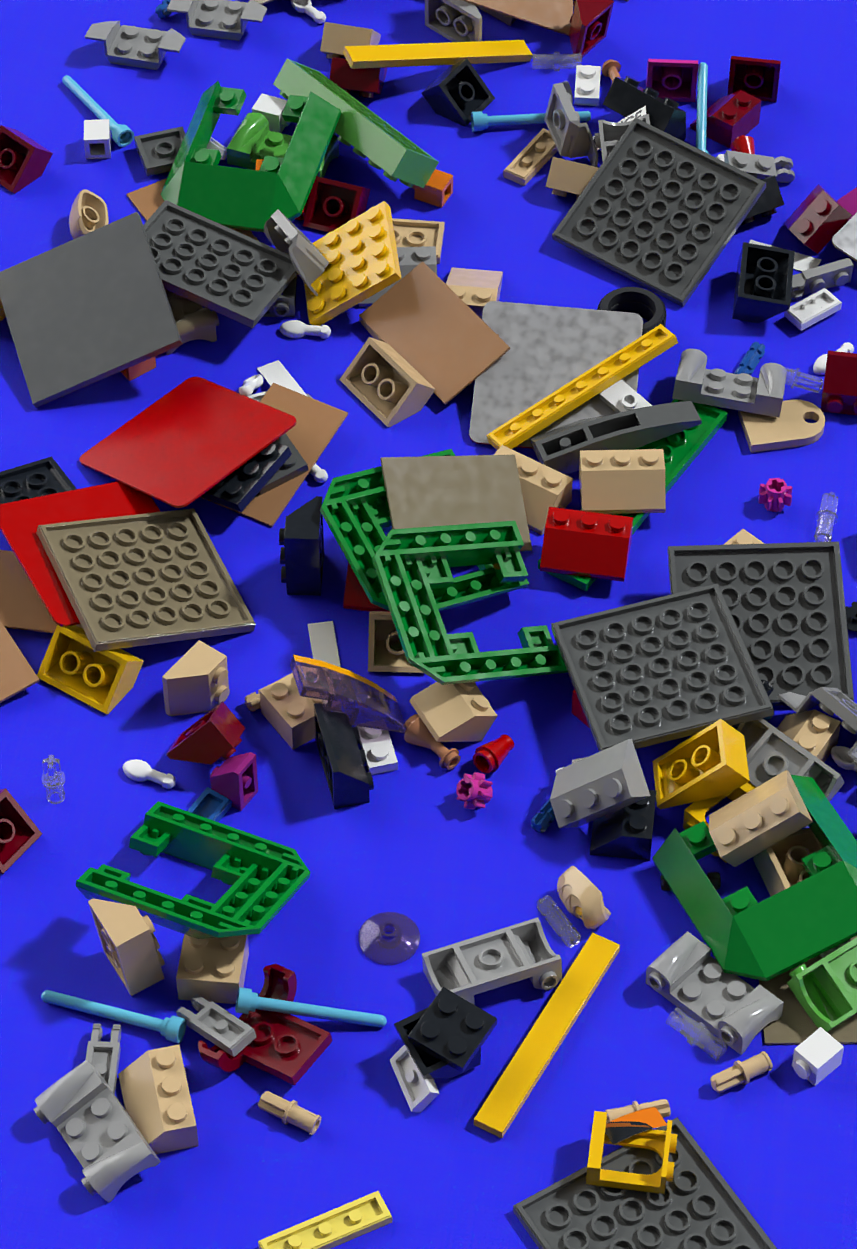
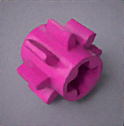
(775, 494)
(474, 790)

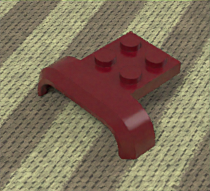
(283, 1042)

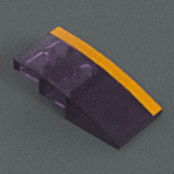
(347, 693)

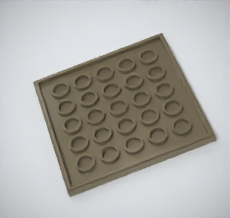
(145, 579)

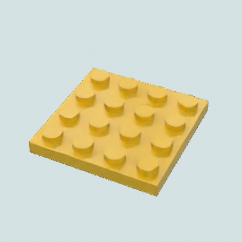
(360, 264)

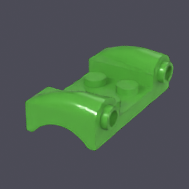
(255, 141)
(828, 987)

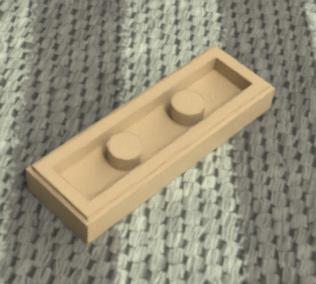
(531, 158)

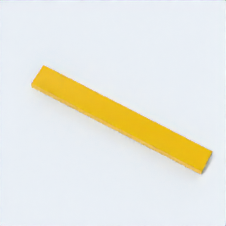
(436, 54)
(582, 388)
(546, 1035)

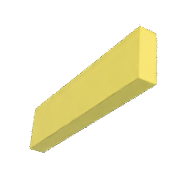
(333, 1226)

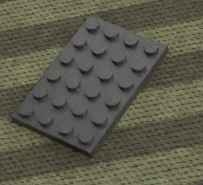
(216, 264)

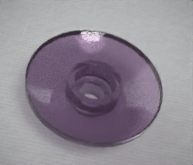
(393, 947)

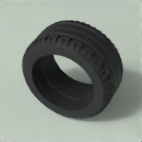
(636, 301)

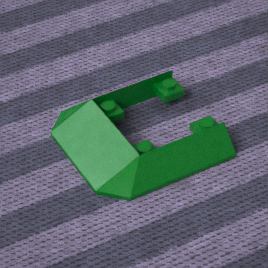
(246, 196)
(356, 515)
(419, 560)
(259, 870)
(785, 928)

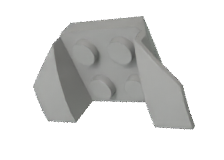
(218, 17)
(134, 44)
(570, 136)
(289, 239)
(831, 701)

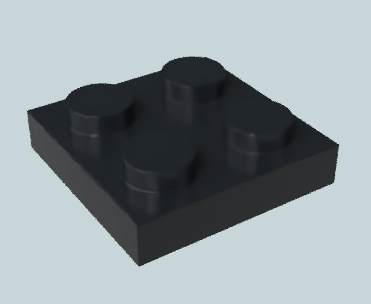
(452, 1029)

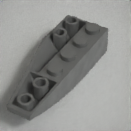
(617, 431)

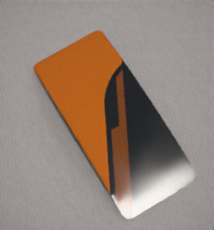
(634, 1124)

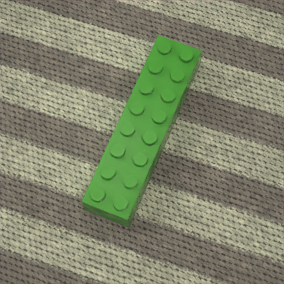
(361, 127)

